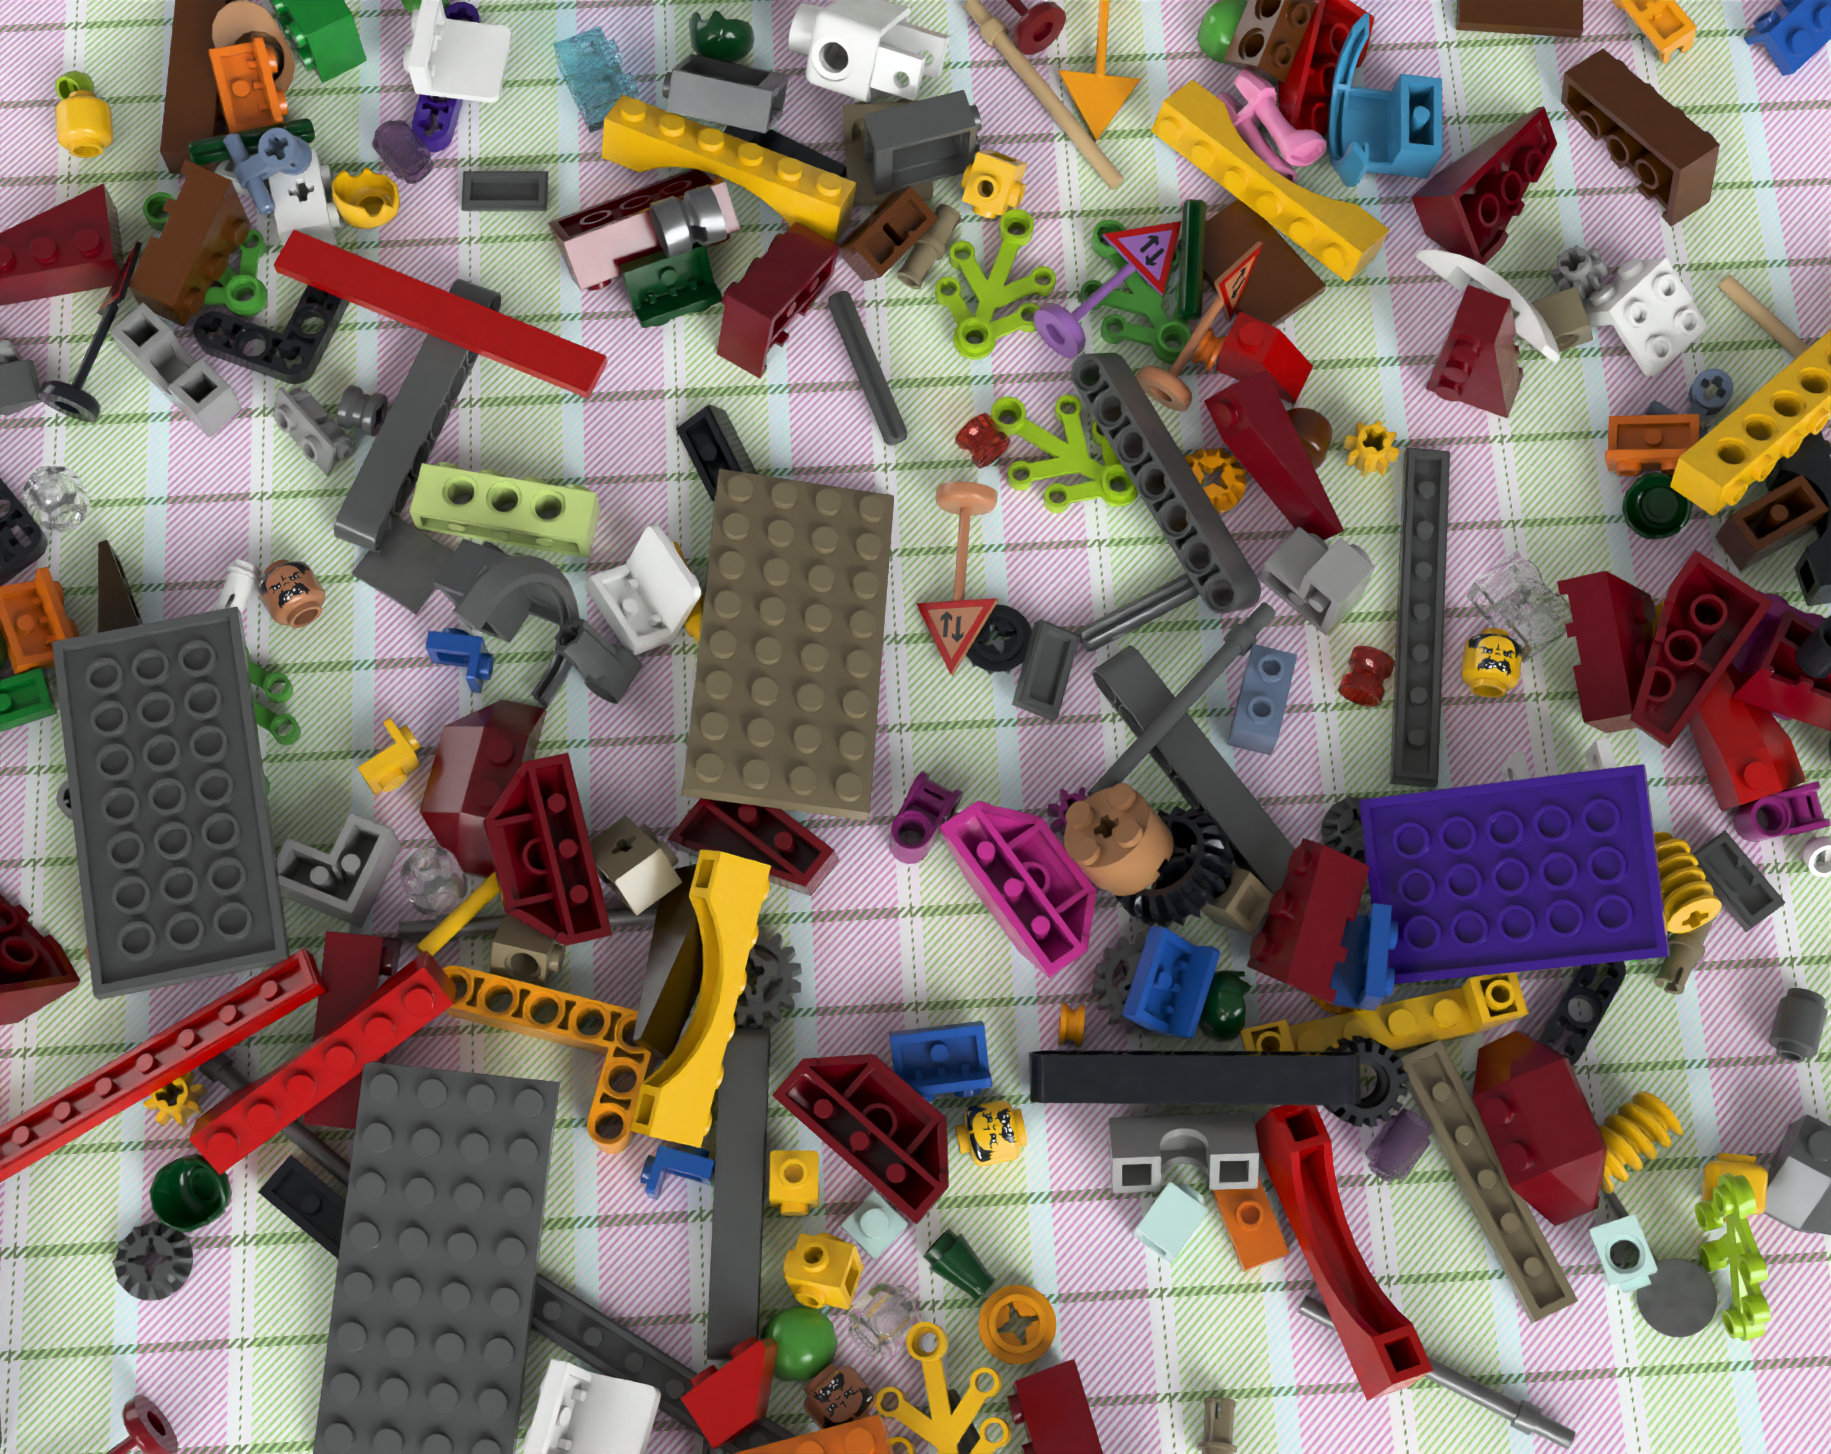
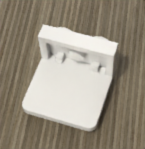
(456, 55)
(1648, 312)
(647, 595)
(591, 1413)

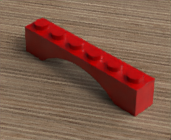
(369, 1032)
(1372, 1330)

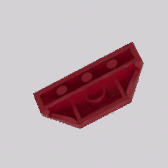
(470, 773)
(546, 854)
(874, 1126)
(1540, 1126)

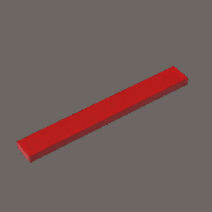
(441, 314)
(158, 1061)

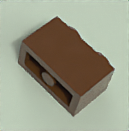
(1771, 522)

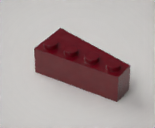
(351, 972)

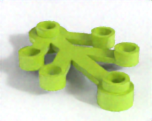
(994, 292)
(1068, 457)
(1735, 1201)

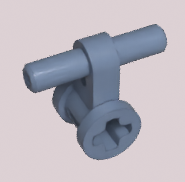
(270, 159)
(1698, 403)

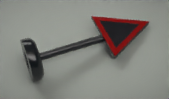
(70, 398)

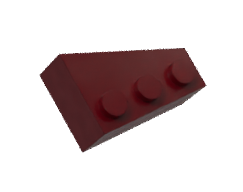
(772, 294)
(1776, 680)
(758, 834)

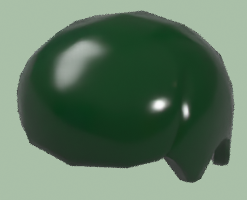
(720, 38)
(1655, 508)
(1224, 1006)
(189, 1193)

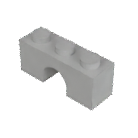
(164, 361)
(1216, 1143)

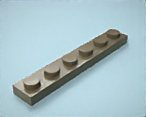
(1498, 1208)

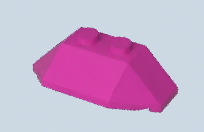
(1024, 882)

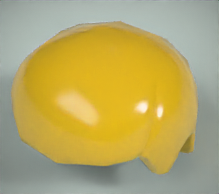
(365, 199)

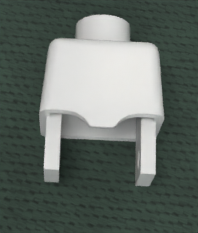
(863, 46)

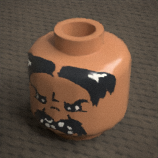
(291, 593)
(838, 1397)

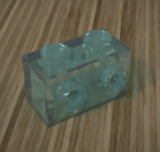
(593, 74)

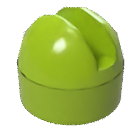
(72, 82)

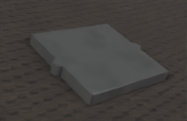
(404, 565)

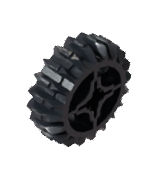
(1188, 877)

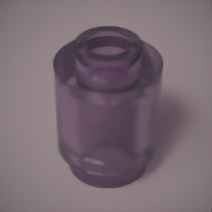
(402, 151)
(1398, 1146)

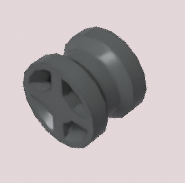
(362, 410)

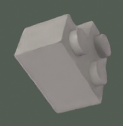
(1316, 579)
(347, 878)

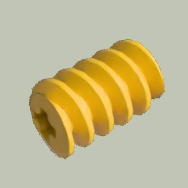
(1685, 893)
(1633, 1133)

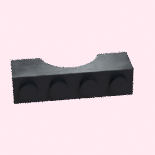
(1814, 463)

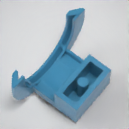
(1381, 128)

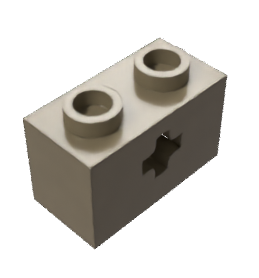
(634, 864)

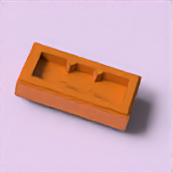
(1251, 1226)

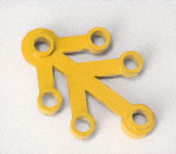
(944, 1428)

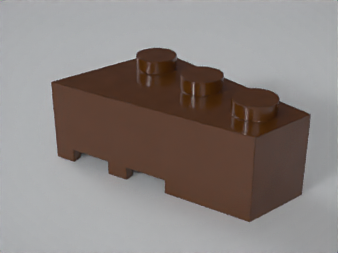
(193, 246)

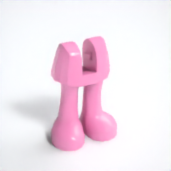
(1296, 146)

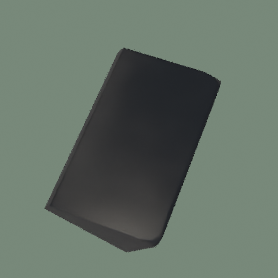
(714, 446)

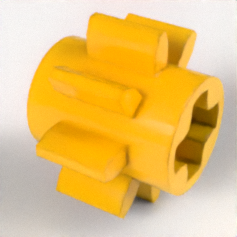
(1371, 448)
(186, 1102)

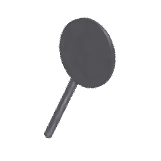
(1679, 1296)

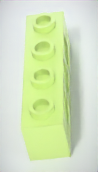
(479, 519)

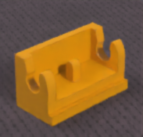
(1662, 24)

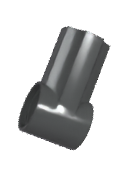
(605, 665)

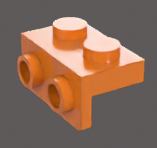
(247, 85)
(1649, 442)
(32, 620)

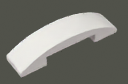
(1460, 270)

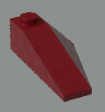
(1478, 194)
(1695, 640)
(31, 966)

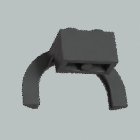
(499, 593)

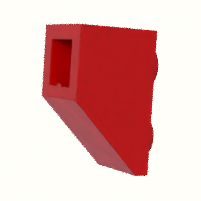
(736, 1395)

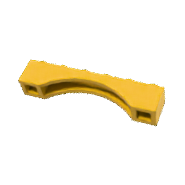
(651, 138)
(1328, 229)
(679, 1094)

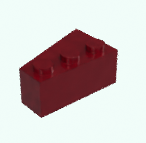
(62, 250)
(1479, 355)
(1613, 645)
(1309, 919)

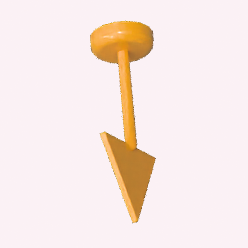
(1097, 94)

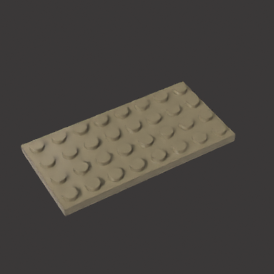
(790, 646)

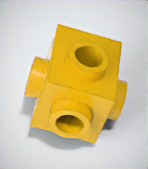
(993, 183)
(823, 1271)

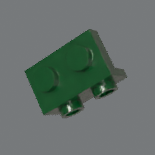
(669, 287)

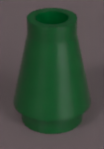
(958, 1263)

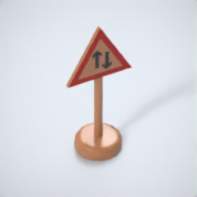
(1166, 386)
(959, 621)

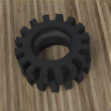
(1387, 1087)

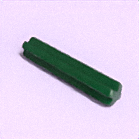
(213, 149)
(1192, 259)

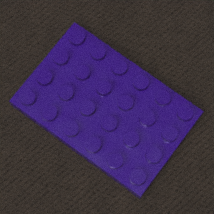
(1518, 874)

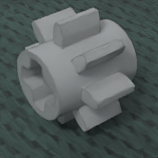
(1579, 269)

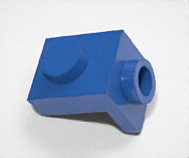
(460, 649)
(687, 1163)

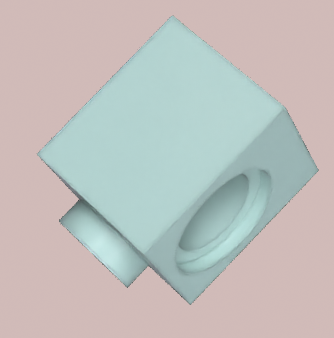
(1171, 1220)
(1617, 1231)

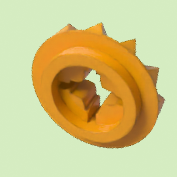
(1231, 480)
(1026, 1303)

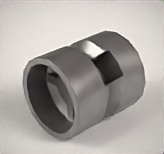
(688, 221)

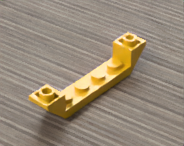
(1404, 1024)

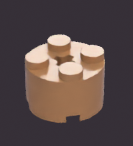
(1117, 839)

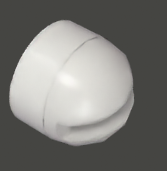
(1814, 847)

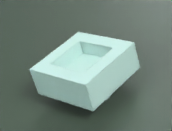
(874, 1226)

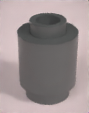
(1798, 1024)

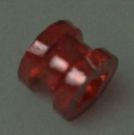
(982, 440)

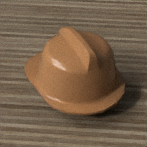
(245, 20)

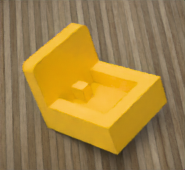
(391, 766)
(794, 1181)

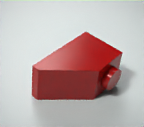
(1259, 347)

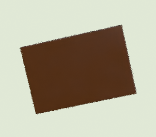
(1526, 17)
(1280, 277)

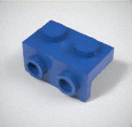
(1793, 32)
(1364, 975)
(1170, 984)
(942, 1059)

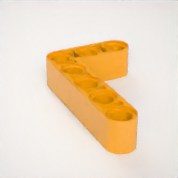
(566, 1031)

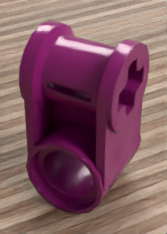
(923, 811)
(1787, 812)

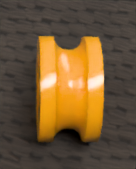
(1071, 1024)

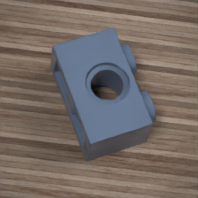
(1262, 699)

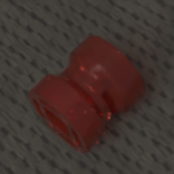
(1366, 676)

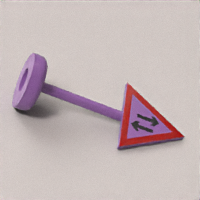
(1145, 249)

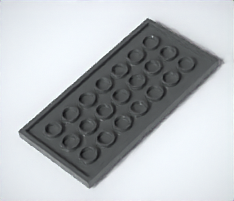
(169, 803)
(437, 1263)

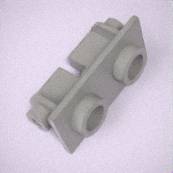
(299, 416)

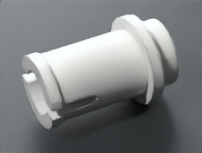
(238, 585)

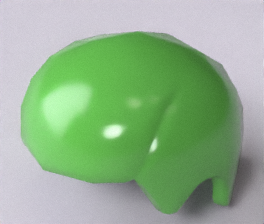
(1219, 28)
(804, 1342)

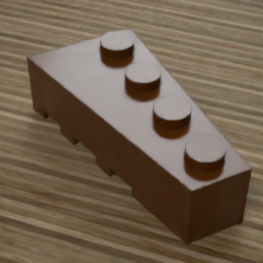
(1644, 133)

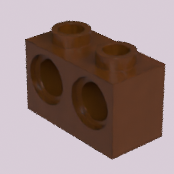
(1270, 36)
(887, 234)

